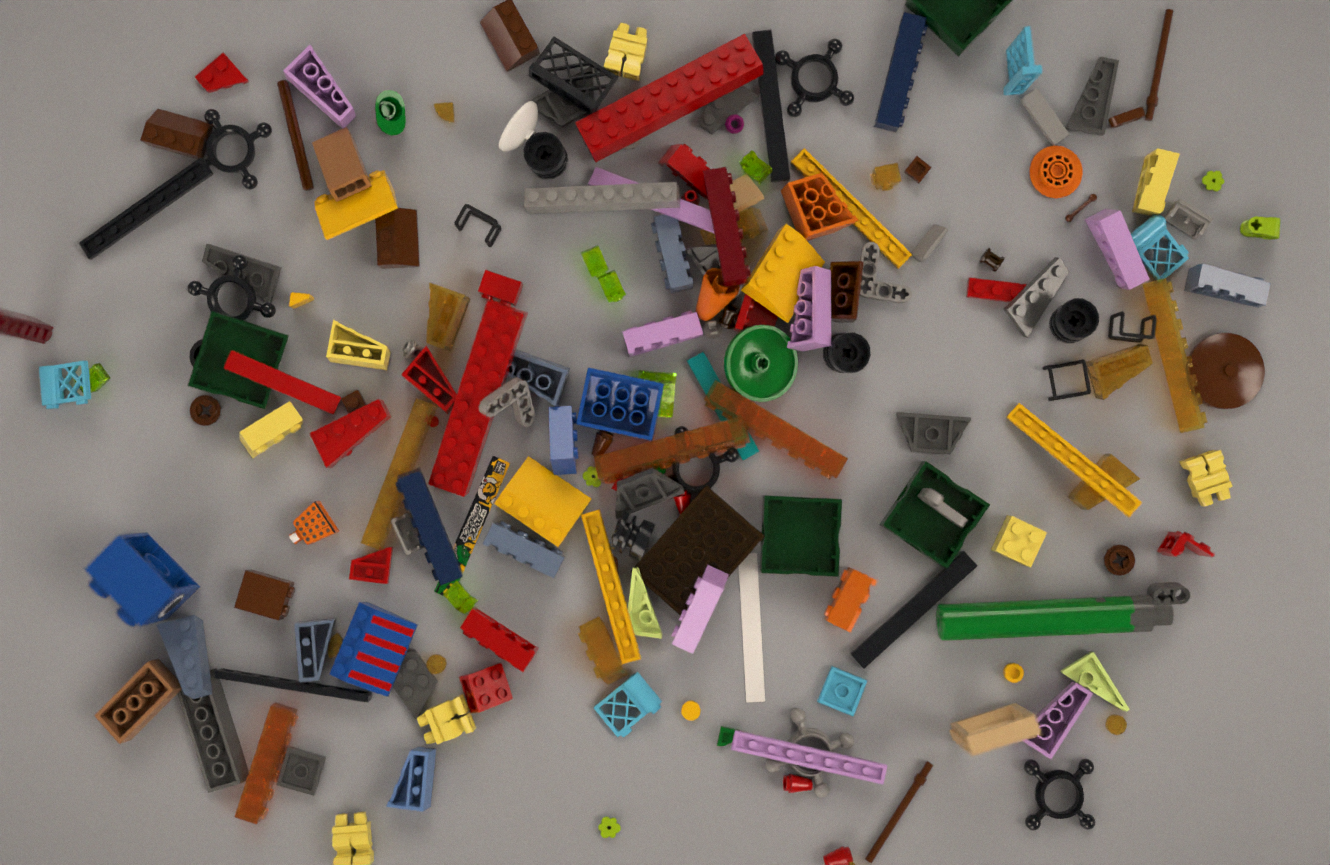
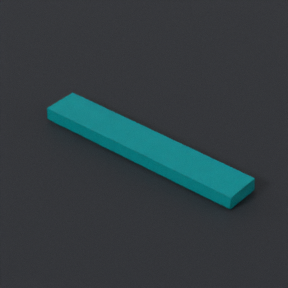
(706, 376)

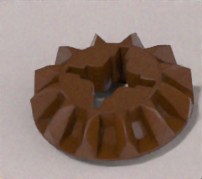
(196, 410)
(1127, 563)

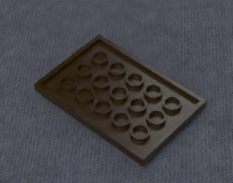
(701, 536)

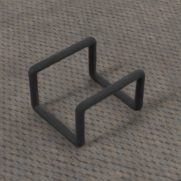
(483, 216)
(1141, 335)
(1050, 367)

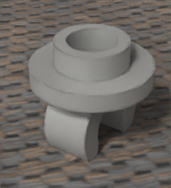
(712, 329)
(409, 348)

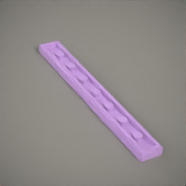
(687, 213)
(809, 757)

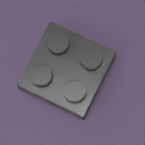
(301, 770)

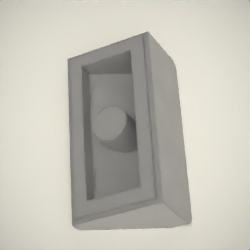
(929, 242)

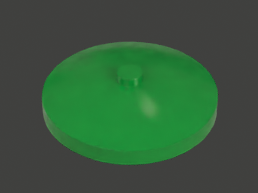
(760, 363)

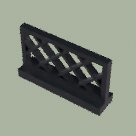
(564, 89)

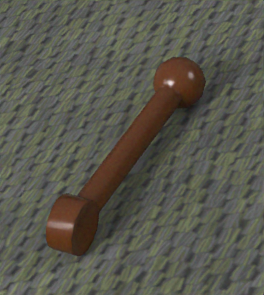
(1093, 197)

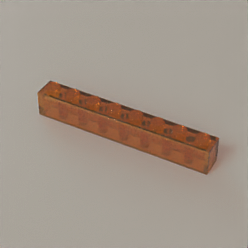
(776, 430)
(672, 449)

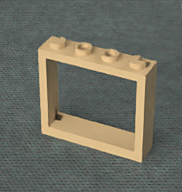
(994, 729)

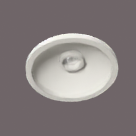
(520, 127)

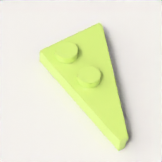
(641, 609)
(1092, 675)

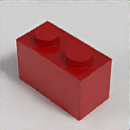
(500, 288)

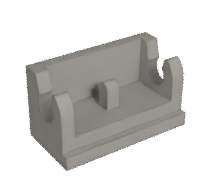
(1187, 219)
(406, 533)

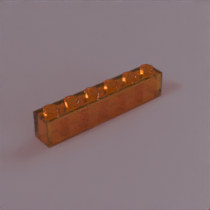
(266, 763)

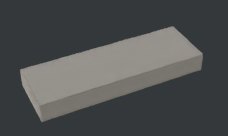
(1044, 117)

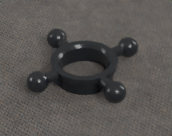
(845, 97)
(263, 130)
(239, 263)
(731, 456)
(1085, 767)

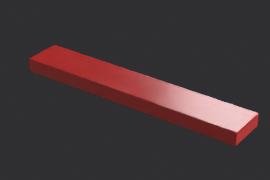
(282, 382)

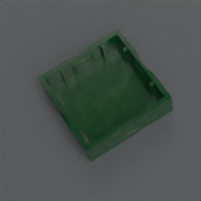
(958, 21)
(228, 334)
(925, 527)
(800, 535)

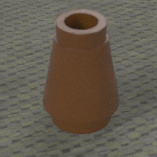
(602, 442)

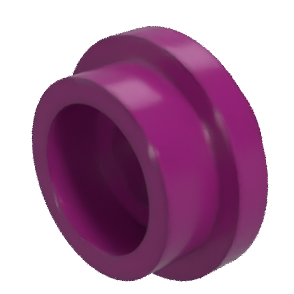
(740, 124)

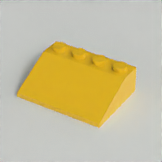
(358, 208)
(778, 272)
(543, 501)

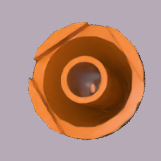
(713, 295)

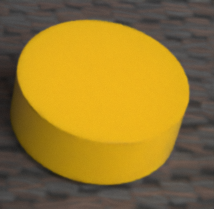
(1013, 672)
(690, 710)

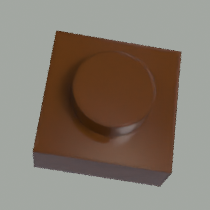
(917, 169)
(353, 401)

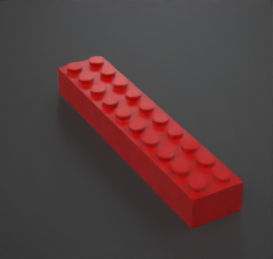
(670, 98)
(484, 374)

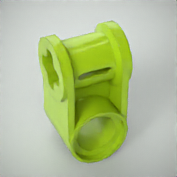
(1261, 227)

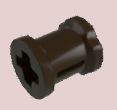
(991, 259)
(729, 316)

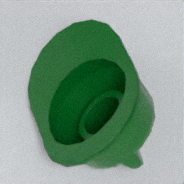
(390, 112)

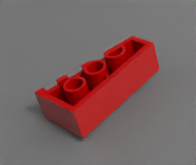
(344, 434)
(499, 639)

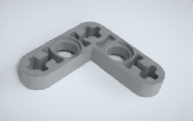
(874, 286)
(515, 391)
(935, 501)

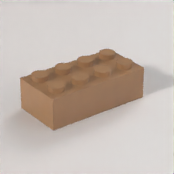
(139, 701)

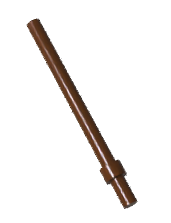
(1152, 99)
(919, 779)

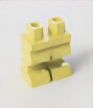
(628, 46)
(1207, 481)
(440, 720)
(352, 835)

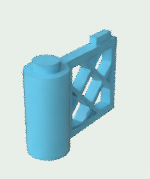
(1149, 234)
(53, 384)
(642, 697)

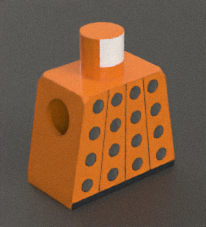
(313, 525)

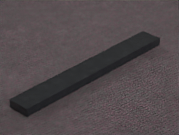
(771, 107)
(146, 208)
(913, 610)
(294, 685)

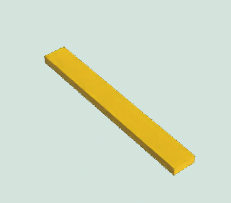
(867, 223)
(1074, 460)
(611, 586)

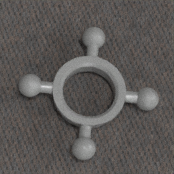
(845, 741)

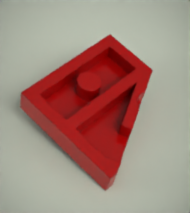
(220, 74)
(372, 567)

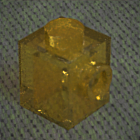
(886, 176)

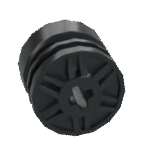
(535, 154)
(1078, 311)
(856, 354)
(632, 536)

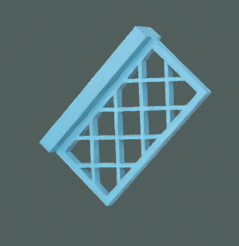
(1021, 64)

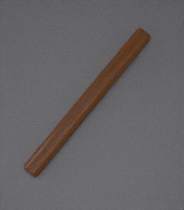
(295, 135)

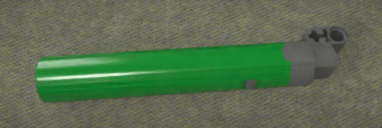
(1060, 616)

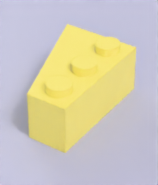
(1155, 182)
(355, 349)
(270, 429)

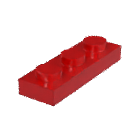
(993, 289)

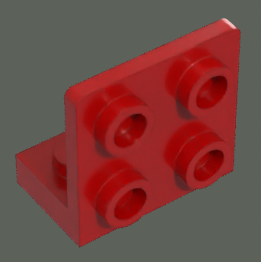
(753, 314)
(1175, 544)
(486, 688)

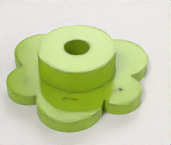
(1216, 177)
(587, 475)
(605, 831)

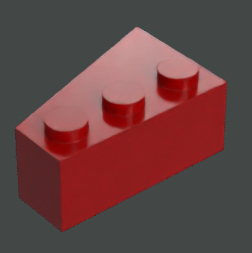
(430, 380)

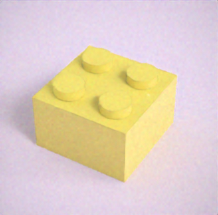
(1018, 541)

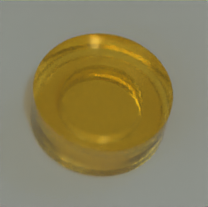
(436, 664)
(1116, 724)

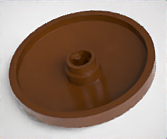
(1227, 370)

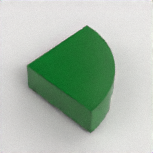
(725, 736)

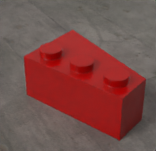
(686, 166)

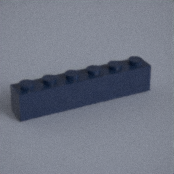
(900, 71)
(430, 526)

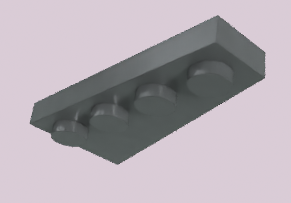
(1095, 101)
(259, 274)
(1035, 297)

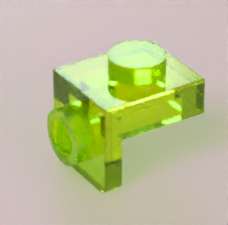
(755, 167)
(595, 261)
(611, 286)
(98, 378)
(460, 598)

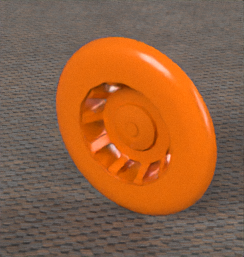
(1056, 171)

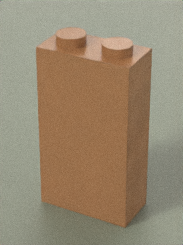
(341, 164)

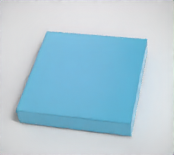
(842, 691)

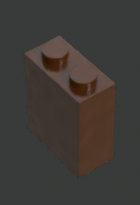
(265, 595)

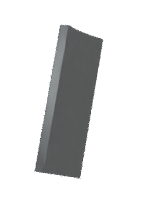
(215, 738)

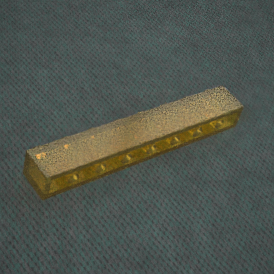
(1174, 356)
(402, 462)

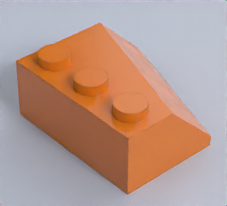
(816, 207)
(848, 598)

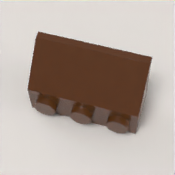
(509, 35)
(177, 133)
(397, 239)
(845, 290)

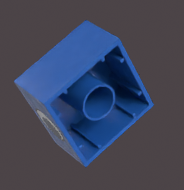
(140, 579)

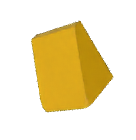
(299, 299)

